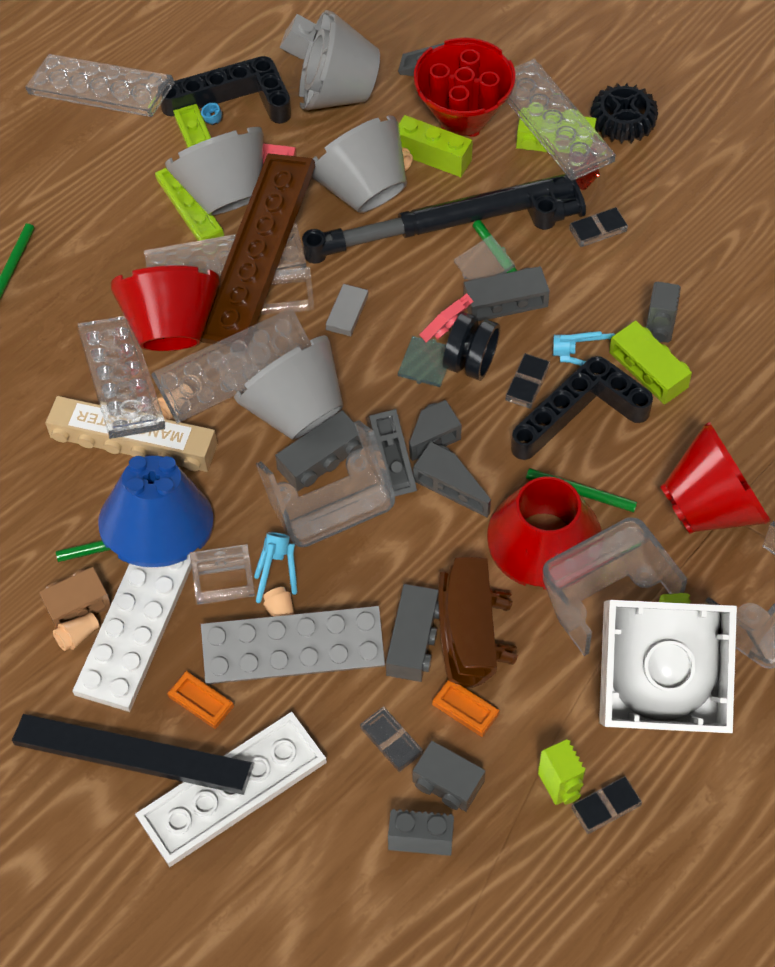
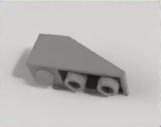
(298, 36)

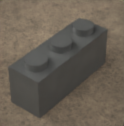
(507, 293)
(318, 451)
(413, 633)

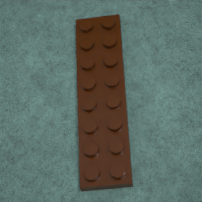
(258, 245)

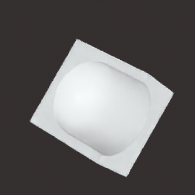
(668, 666)

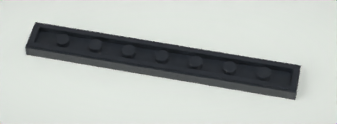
(133, 754)

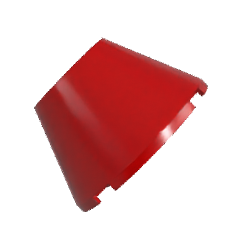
(166, 305)
(524, 549)

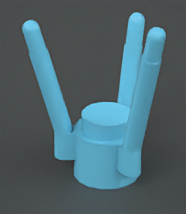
(566, 345)
(275, 547)

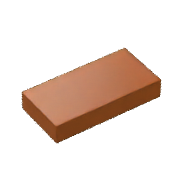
(200, 700)
(466, 707)

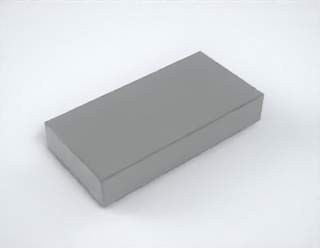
(347, 310)

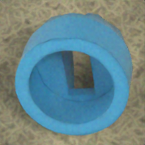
(206, 113)

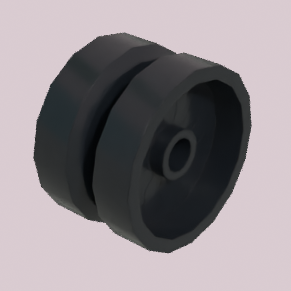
(471, 346)

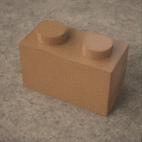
(75, 597)

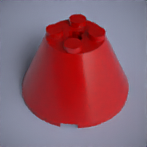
(464, 83)
(710, 488)

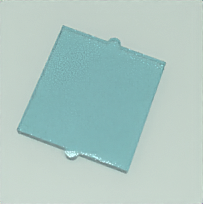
(424, 362)

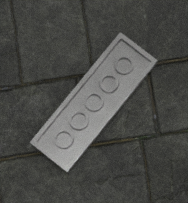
(292, 645)

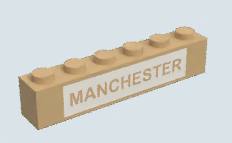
(84, 424)

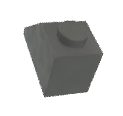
(435, 425)

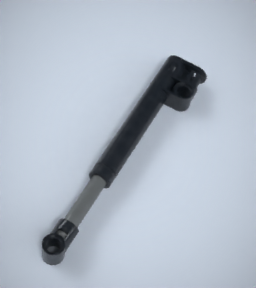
(545, 200)

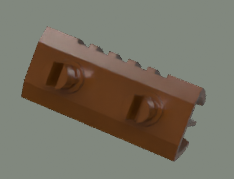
(468, 622)

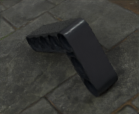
(230, 83)
(574, 402)

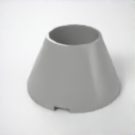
(337, 65)
(364, 165)
(221, 170)
(295, 390)

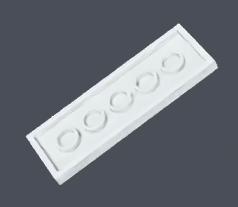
(131, 634)
(196, 814)

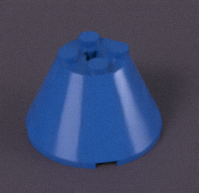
(155, 514)

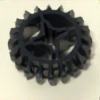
(630, 110)

